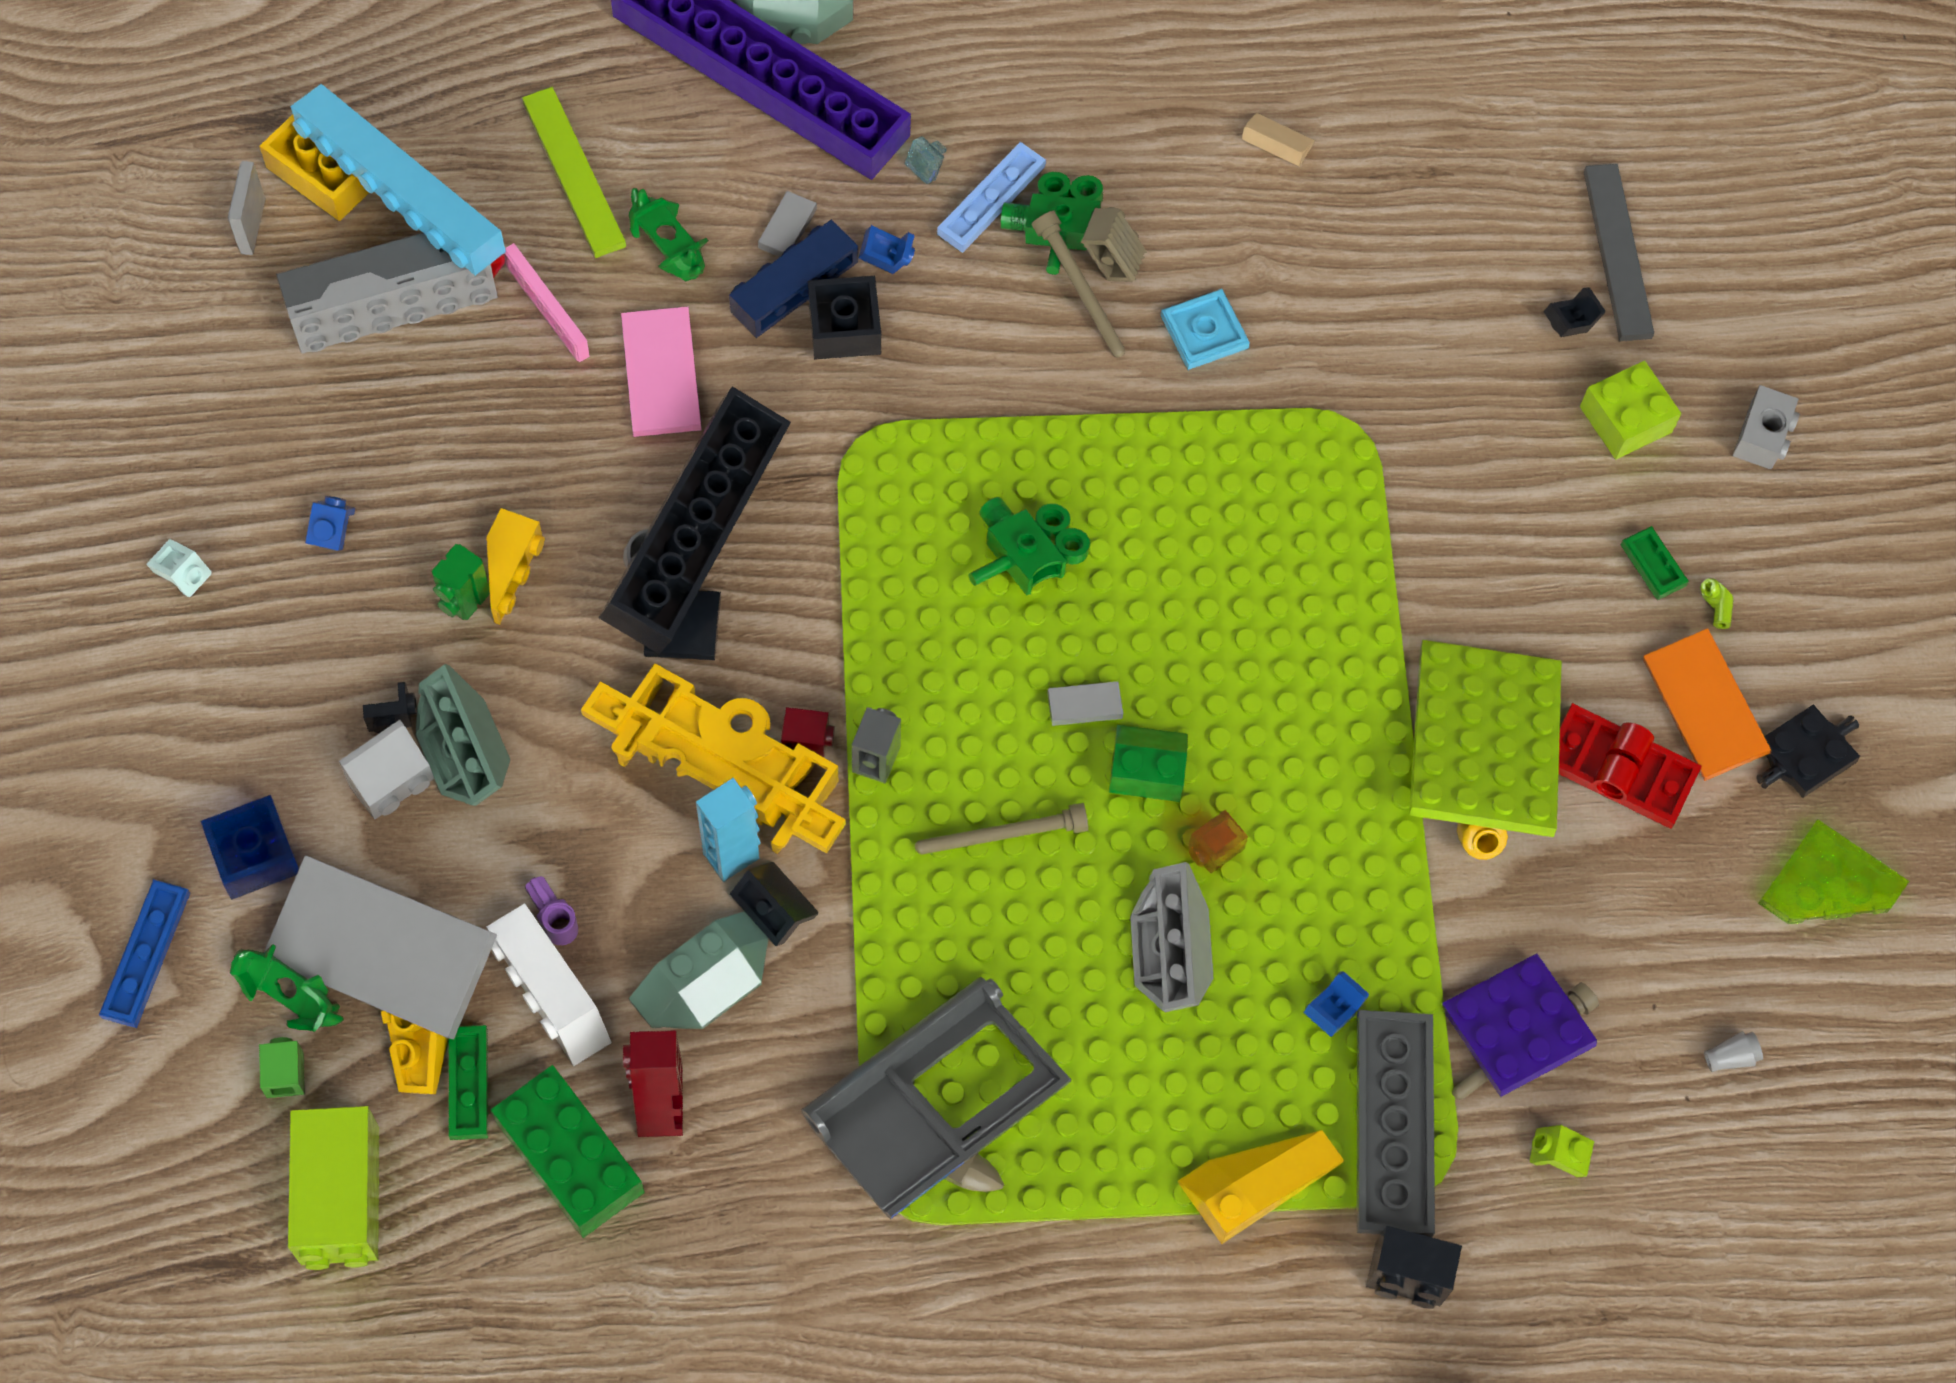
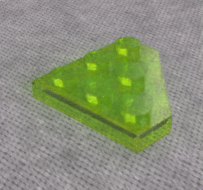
(1831, 881)

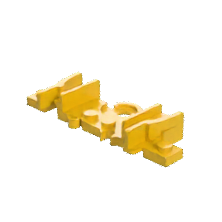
(716, 753)

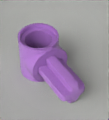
(552, 909)

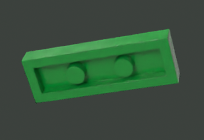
(468, 1083)

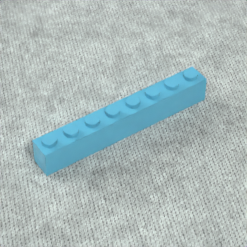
(398, 180)

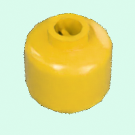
(1482, 841)

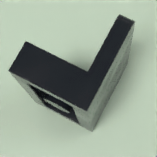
(772, 902)

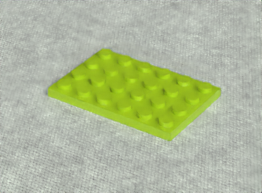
(1487, 738)

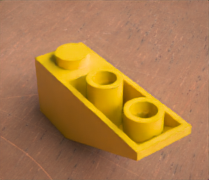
(510, 549)

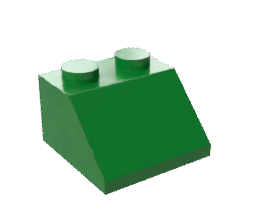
(1148, 763)

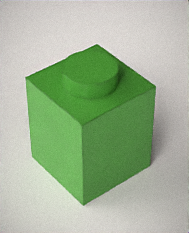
(281, 1068)

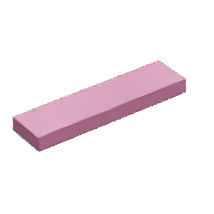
(546, 303)

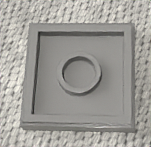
(246, 207)

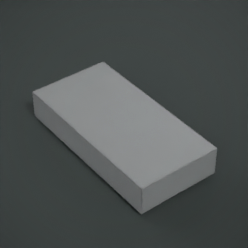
(787, 224)
(1085, 703)

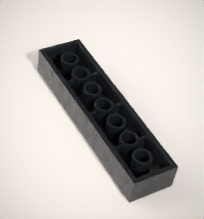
(695, 521)

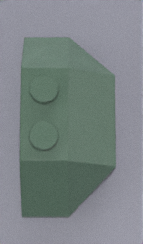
(802, 19)
(459, 738)
(704, 975)

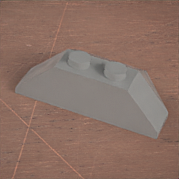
(1172, 939)

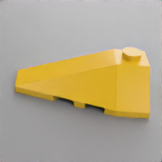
(415, 1055)
(1251, 1183)

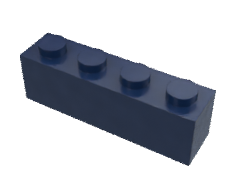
(784, 283)

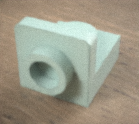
(180, 567)

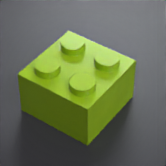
(1630, 409)

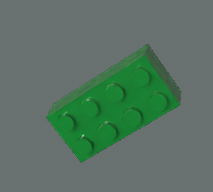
(568, 1151)

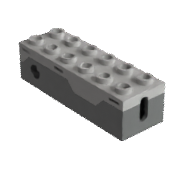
(379, 291)

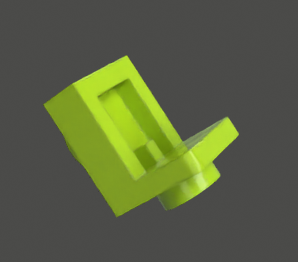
(1562, 1149)

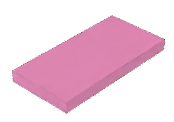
(661, 371)

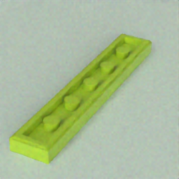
(574, 172)

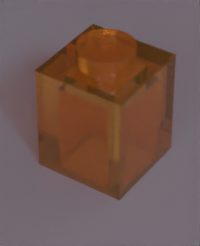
(1217, 842)

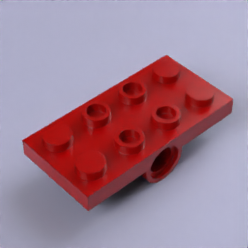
(1625, 765)

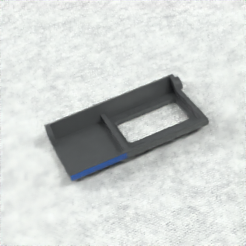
(891, 1132)

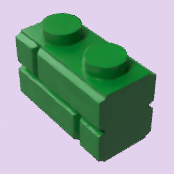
(460, 582)

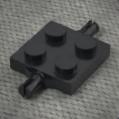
(1809, 751)

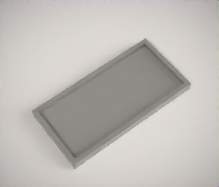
(381, 946)

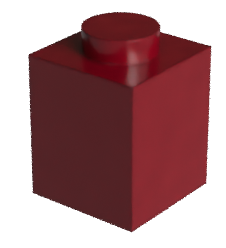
(808, 729)

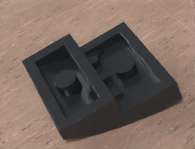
(697, 632)

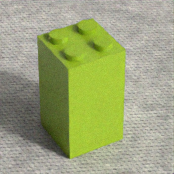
(334, 1187)

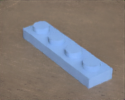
(987, 199)

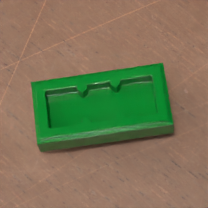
(1654, 563)

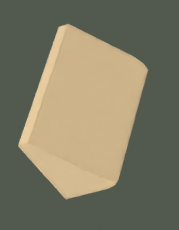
(1277, 139)

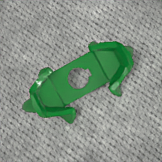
(682, 253)
(262, 971)

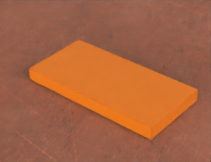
(1706, 704)

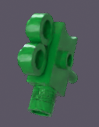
(1054, 195)
(1026, 544)

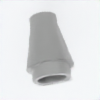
(1736, 1052)

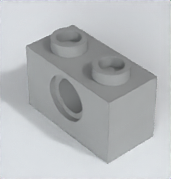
(1755, 441)

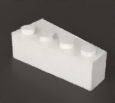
(549, 985)

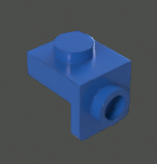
(886, 249)
(329, 523)
(1336, 1004)

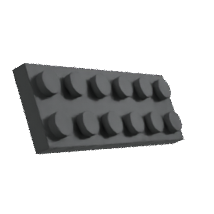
(1395, 1122)

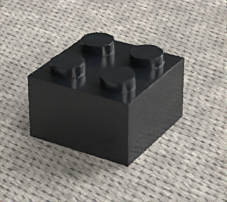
(844, 317)
(1413, 1267)

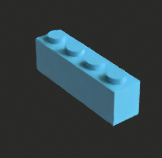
(729, 828)

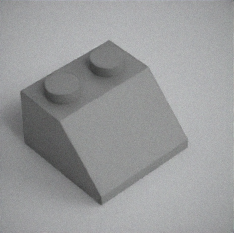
(387, 770)

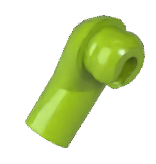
(1720, 600)

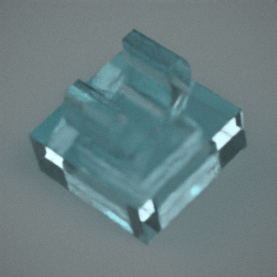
(925, 159)

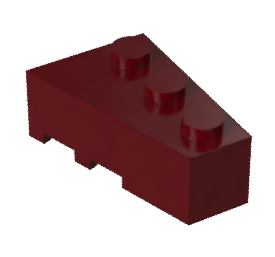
(656, 1079)

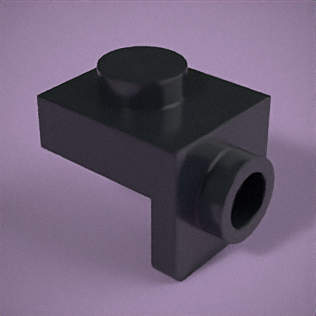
(1575, 315)
(383, 715)

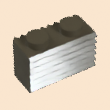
(1113, 244)

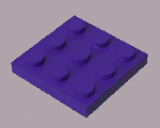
(1519, 1025)

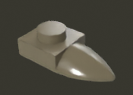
(976, 1175)

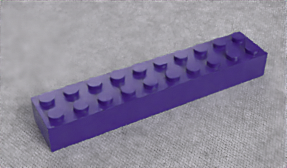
(775, 77)

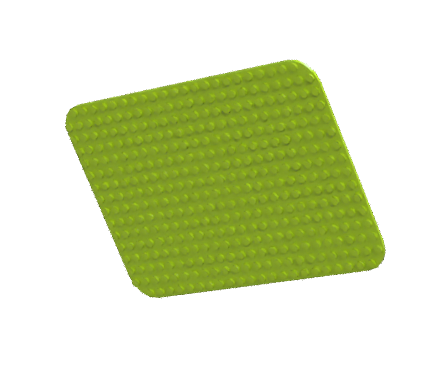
(1235, 602)

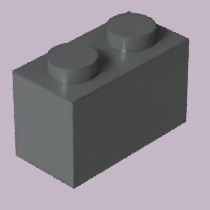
(876, 744)

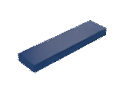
(144, 954)

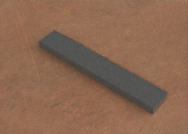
(1618, 252)

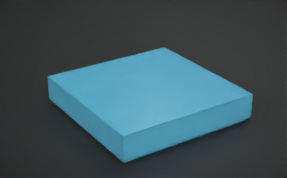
(1204, 329)

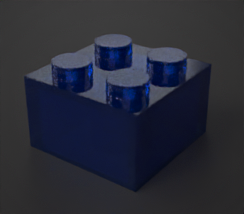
(250, 847)

